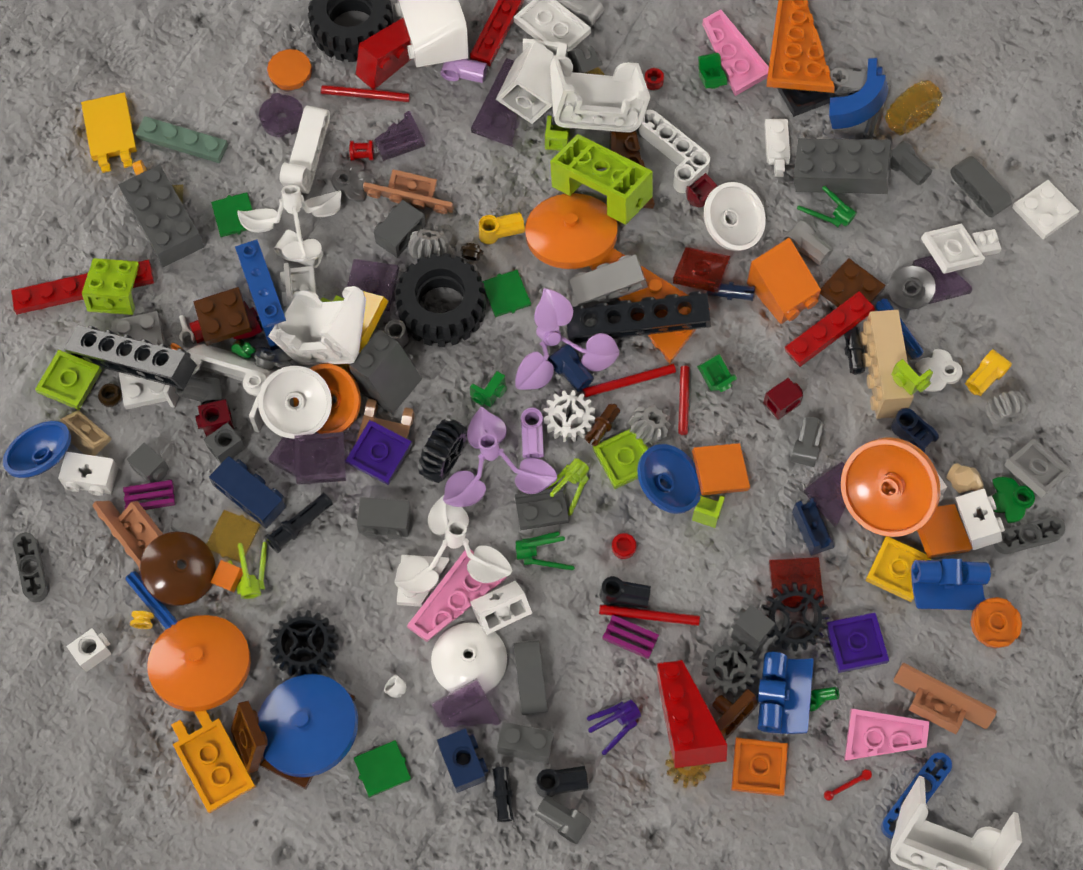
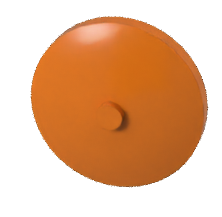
(571, 231)
(890, 487)
(199, 663)

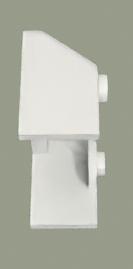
(229, 365)
(929, 846)

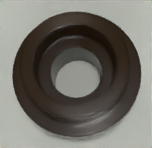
(471, 251)
(108, 389)

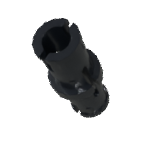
(854, 351)
(503, 794)

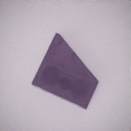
(399, 138)

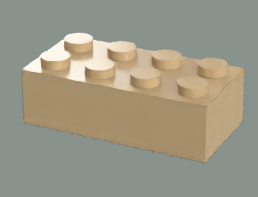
(883, 349)

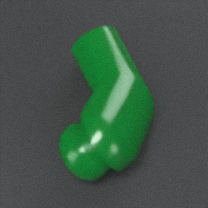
(243, 349)
(820, 696)

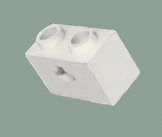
(77, 466)
(982, 532)
(501, 607)

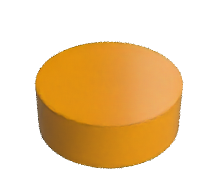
(139, 167)

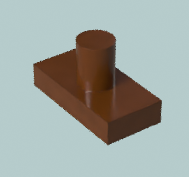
(734, 713)

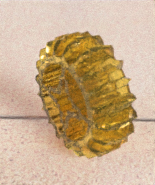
(913, 107)

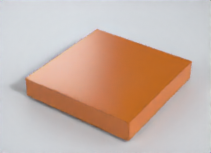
(720, 469)
(944, 533)
(759, 767)

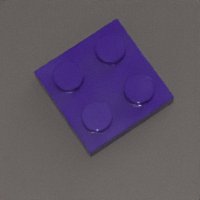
(379, 452)
(857, 642)

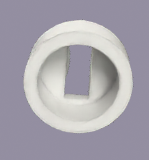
(395, 687)

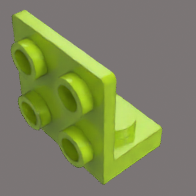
(110, 286)

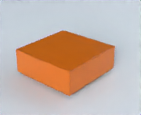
(227, 576)

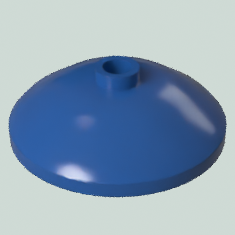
(37, 449)
(669, 478)

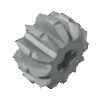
(427, 242)
(1007, 409)
(649, 424)

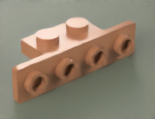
(412, 189)
(132, 527)
(941, 702)

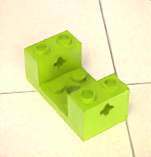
(623, 181)

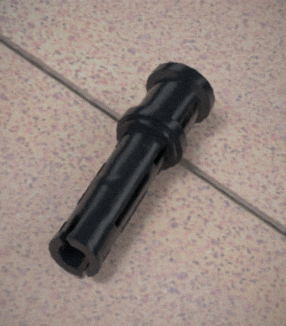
(290, 529)

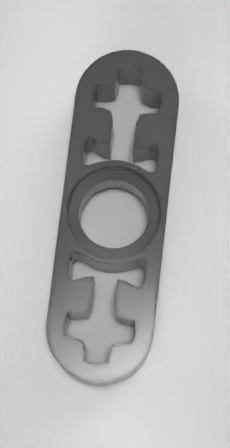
(1022, 544)
(39, 574)

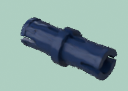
(734, 291)

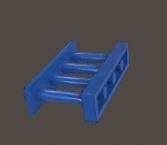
(261, 287)

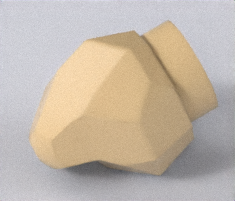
(964, 478)

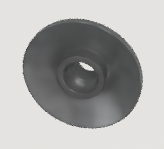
(911, 278)

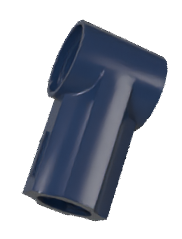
(567, 363)

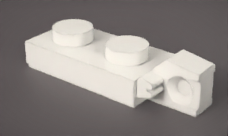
(777, 144)

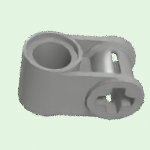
(848, 82)

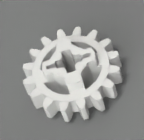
(559, 411)

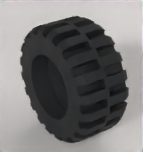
(342, 40)
(436, 273)

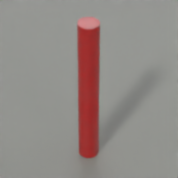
(684, 400)

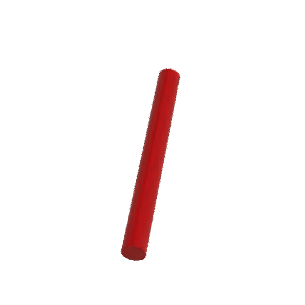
(365, 93)
(629, 380)
(649, 615)

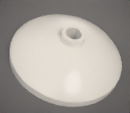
(743, 212)
(313, 399)
(455, 670)

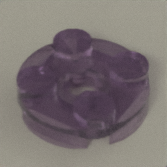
(280, 104)

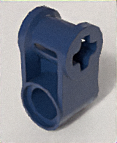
(915, 431)

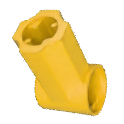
(501, 227)
(990, 369)

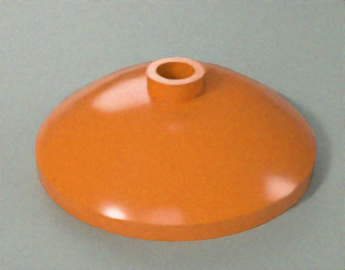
(348, 397)

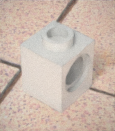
(80, 645)

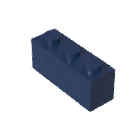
(248, 491)

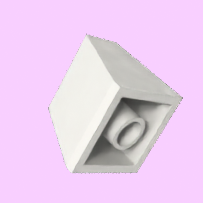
(529, 83)

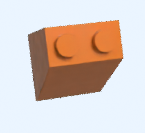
(783, 282)

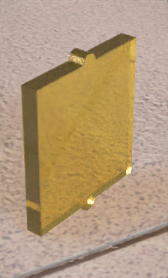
(229, 532)

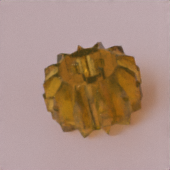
(687, 775)

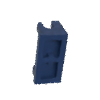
(812, 527)

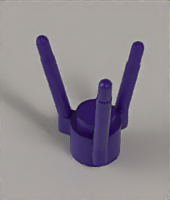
(625, 713)

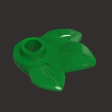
(1007, 498)

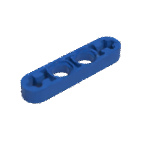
(929, 766)

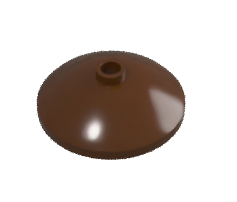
(166, 580)

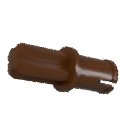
(602, 424)

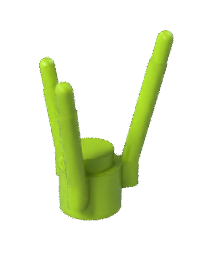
(573, 473)
(249, 585)

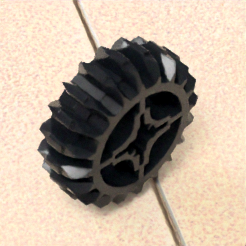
(442, 450)
(801, 607)
(311, 635)

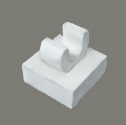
(987, 242)

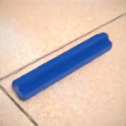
(911, 344)
(153, 604)

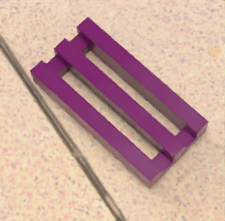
(128, 498)
(634, 628)

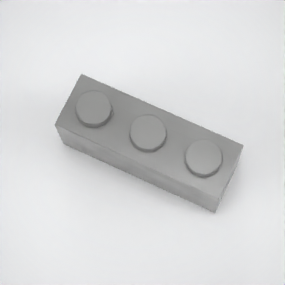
(608, 281)

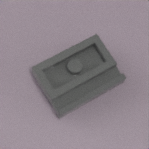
(541, 509)

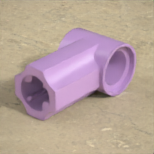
(464, 69)
(532, 434)

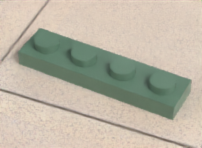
(181, 139)

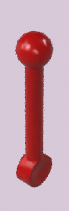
(865, 775)

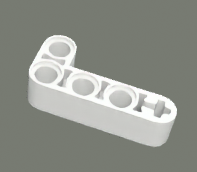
(656, 127)
(306, 150)

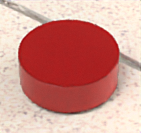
(623, 546)

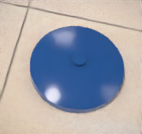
(308, 725)

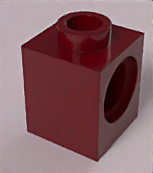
(783, 398)
(217, 408)

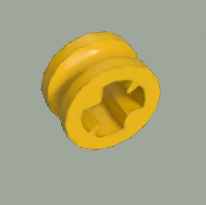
(142, 619)

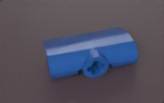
(949, 583)
(785, 694)

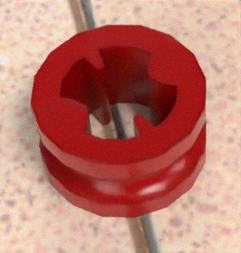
(654, 72)

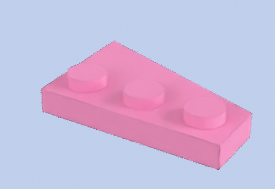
(883, 734)

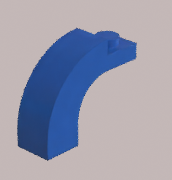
(862, 105)

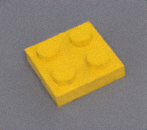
(893, 568)

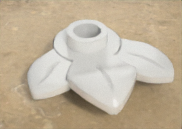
(939, 364)

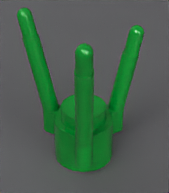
(843, 213)
(528, 548)

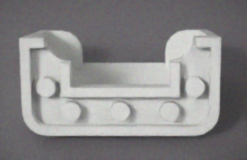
(435, 30)
(598, 100)
(322, 330)

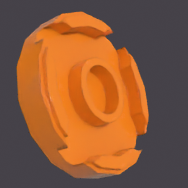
(289, 69)
(996, 622)

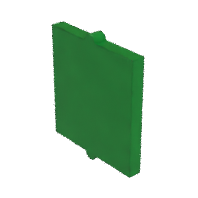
(226, 213)
(506, 293)
(382, 768)

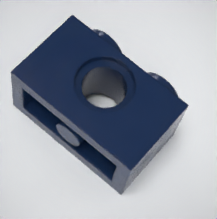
(462, 775)

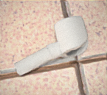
(185, 330)

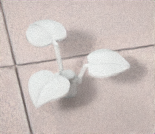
(263, 219)
(485, 566)

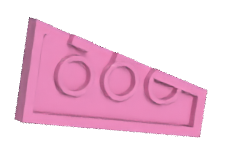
(738, 58)
(449, 600)

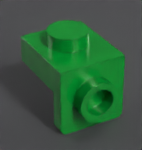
(711, 71)
(716, 374)
(494, 389)

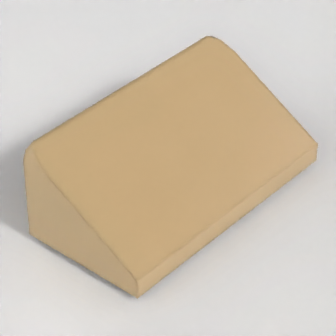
(85, 434)

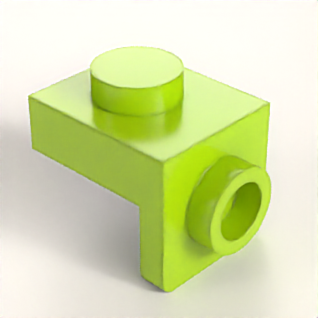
(907, 378)

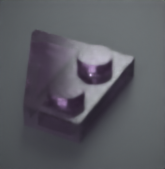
(947, 285)
(828, 494)
(466, 707)

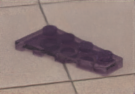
(494, 118)

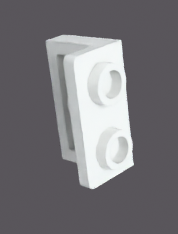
(297, 280)

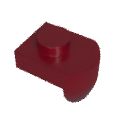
(699, 191)
(253, 317)

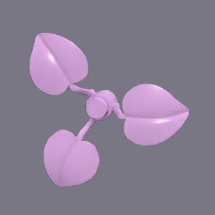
(551, 313)
(485, 434)

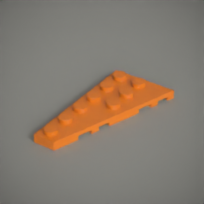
(797, 51)
(667, 343)

